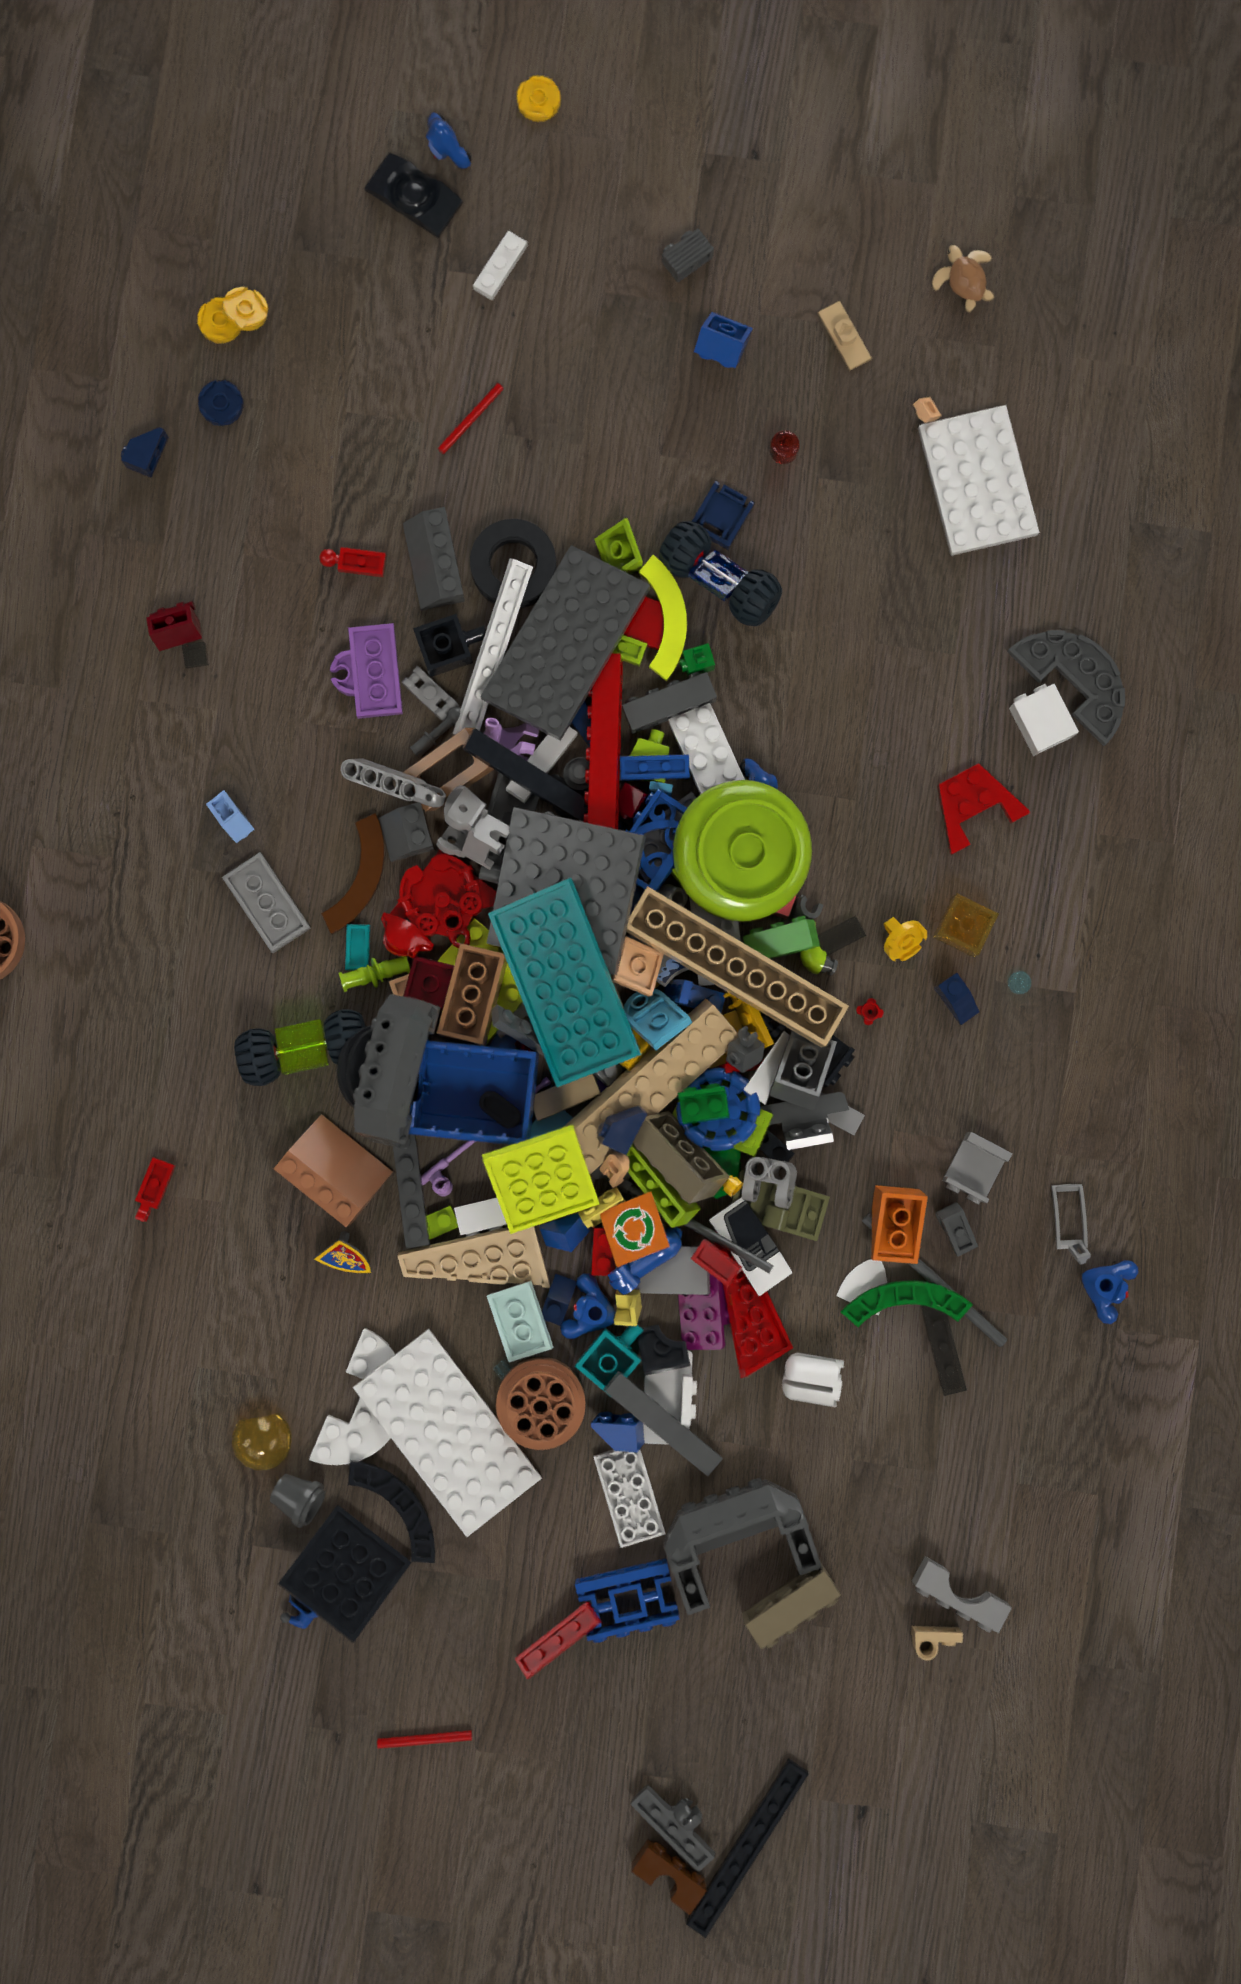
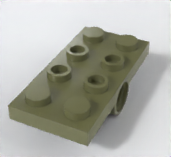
(801, 1218)

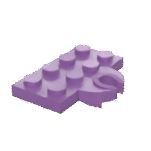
(371, 671)

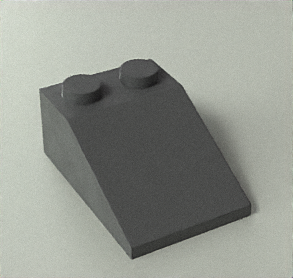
(802, 1071)

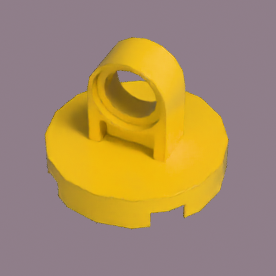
(903, 939)

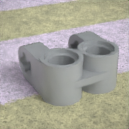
(753, 1180)

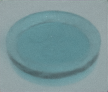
(1019, 982)

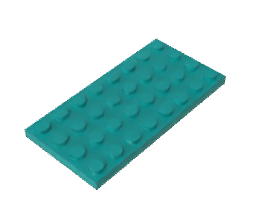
(564, 983)

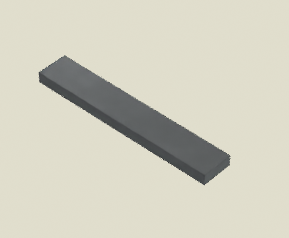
(663, 1423)

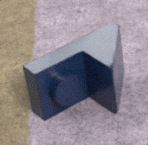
(558, 1299)

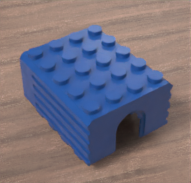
(454, 1080)

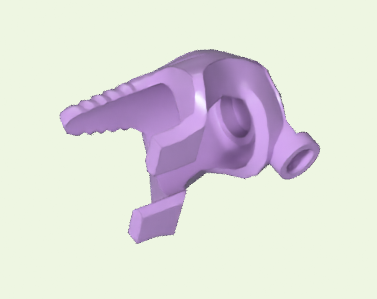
(509, 736)

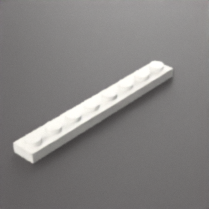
(494, 643)

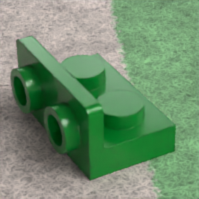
(703, 1104)

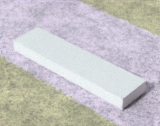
(544, 758)

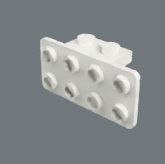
(674, 1393)

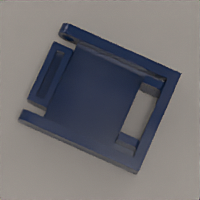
(724, 513)

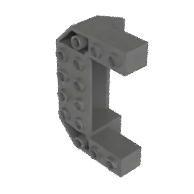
(392, 1069)
(727, 1520)

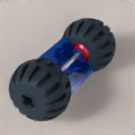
(752, 593)

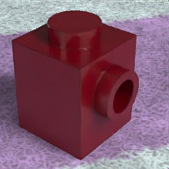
(631, 800)

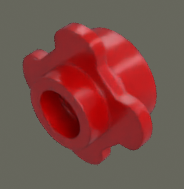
(870, 1005)

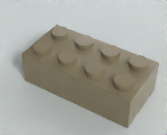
(679, 1159)
(790, 1606)

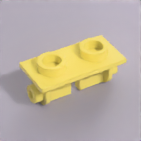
(591, 1215)

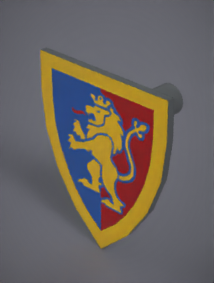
(344, 1256)

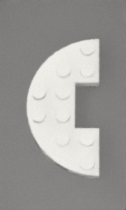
(364, 1434)

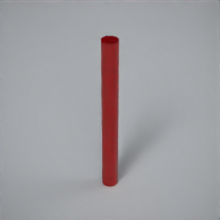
(470, 418)
(424, 1739)

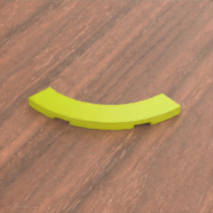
(673, 613)

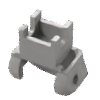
(471, 828)

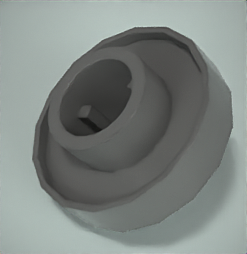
(575, 774)

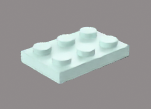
(520, 1321)

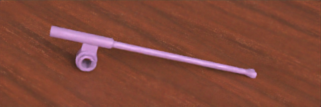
(434, 1173)

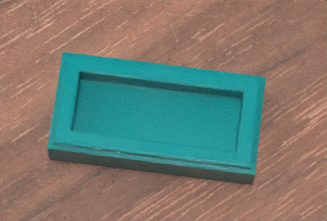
(357, 946)

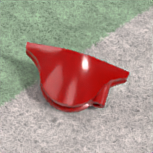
(403, 937)

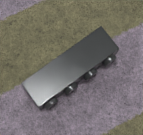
(669, 702)

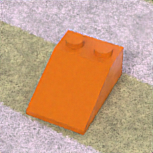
(897, 1224)

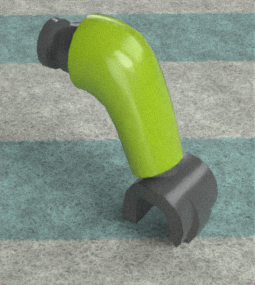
(813, 959)

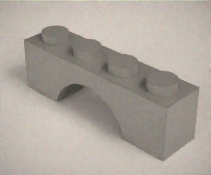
(986, 1609)

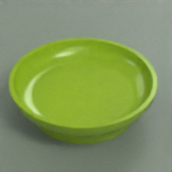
(742, 850)

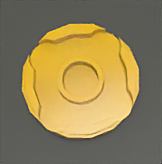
(538, 98)
(245, 309)
(213, 323)

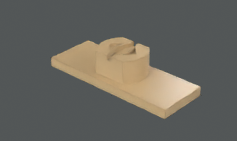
(844, 335)
(564, 1097)

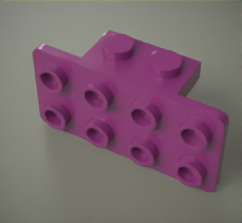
(704, 1318)

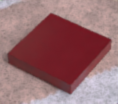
(429, 981)

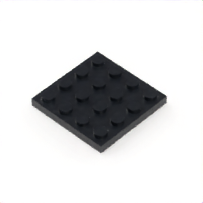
(344, 1573)

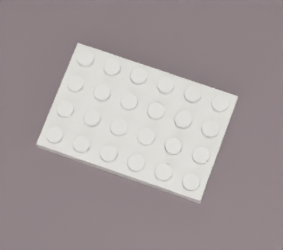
(978, 480)

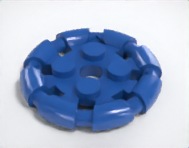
(744, 1129)

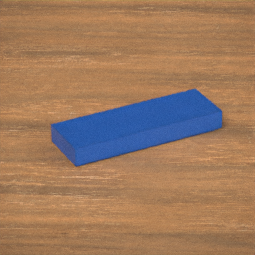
(654, 767)

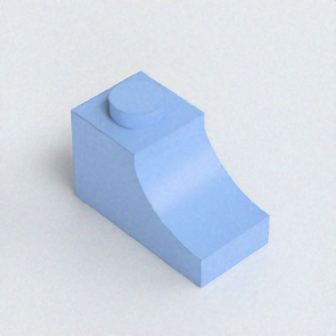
(230, 816)

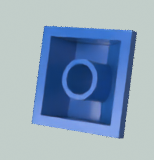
(722, 340)

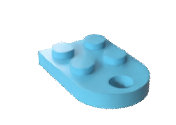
(656, 1019)

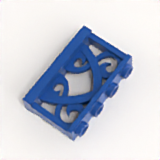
(657, 874)

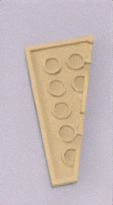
(480, 1258)

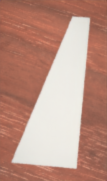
(764, 1076)

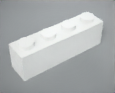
(479, 1216)

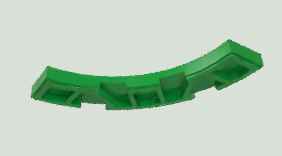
(902, 1293)

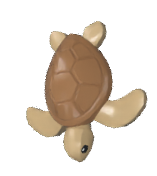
(965, 276)

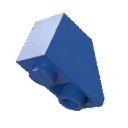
(620, 1431)

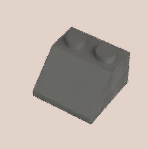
(406, 832)

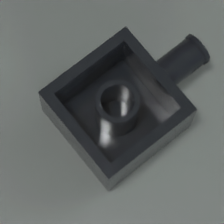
(446, 644)

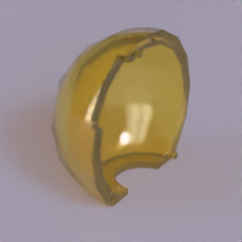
(261, 1441)

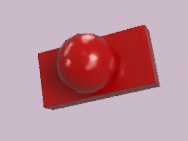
(716, 1262)

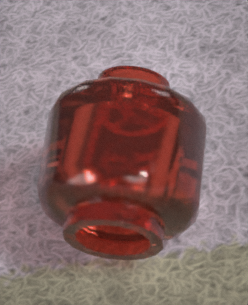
(784, 447)

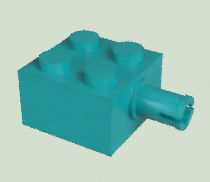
(609, 1355)

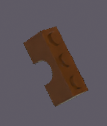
(654, 1862)

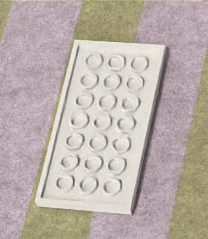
(447, 1432)

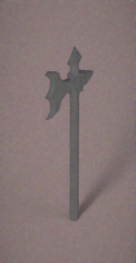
(628, 1187)

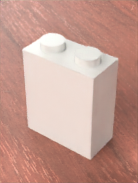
(1043, 718)

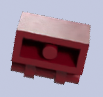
(174, 626)

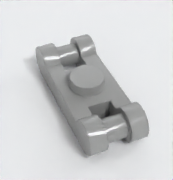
(429, 693)

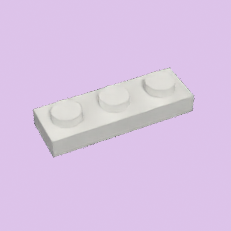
(500, 265)

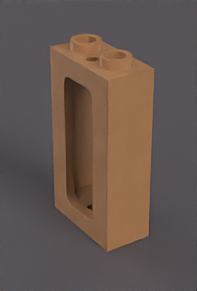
(465, 778)

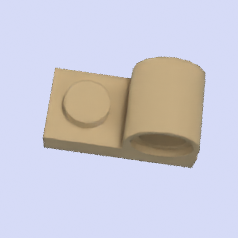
(946, 1635)

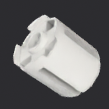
(812, 1379)

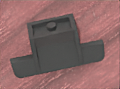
(807, 1127)

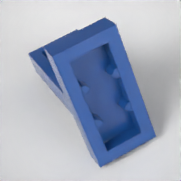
(690, 995)

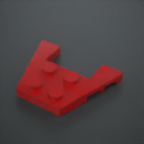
(969, 795)

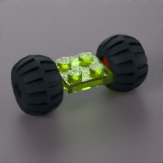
(297, 1047)

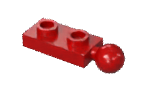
(355, 561)

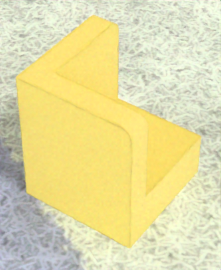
(628, 1308)

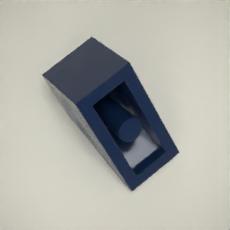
(144, 451)
(957, 998)
(621, 1129)

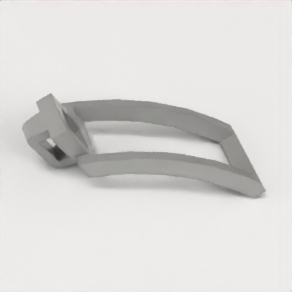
(1071, 1245)

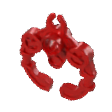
(445, 906)

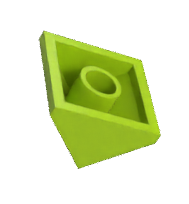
(619, 547)

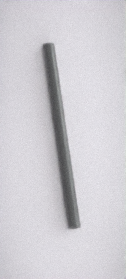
(974, 1316)

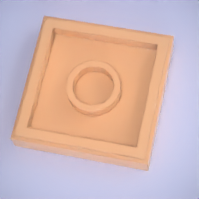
(638, 967)

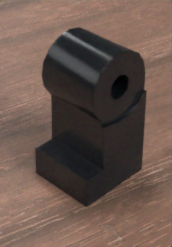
(775, 1149)

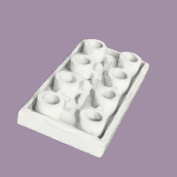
(629, 1496)

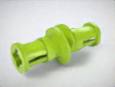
(375, 972)

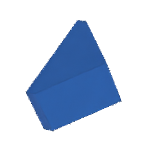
(564, 1232)

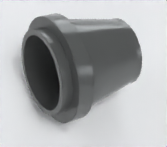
(298, 1498)

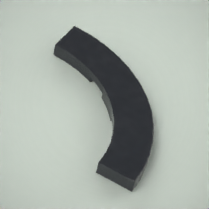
(403, 1500)

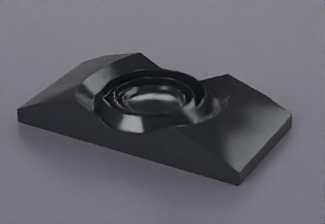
(414, 194)

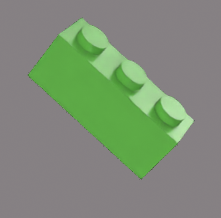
(783, 938)

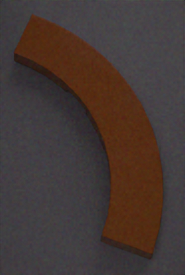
(367, 878)

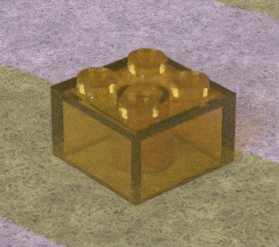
(965, 925)

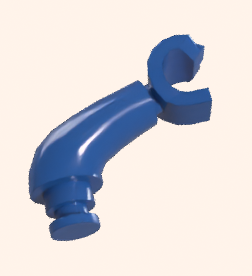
(628, 1276)

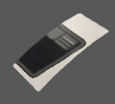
(743, 1228)

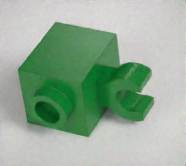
(697, 660)

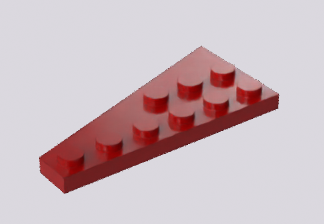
(754, 1325)

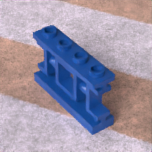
(622, 1579)

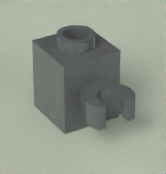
(745, 1051)

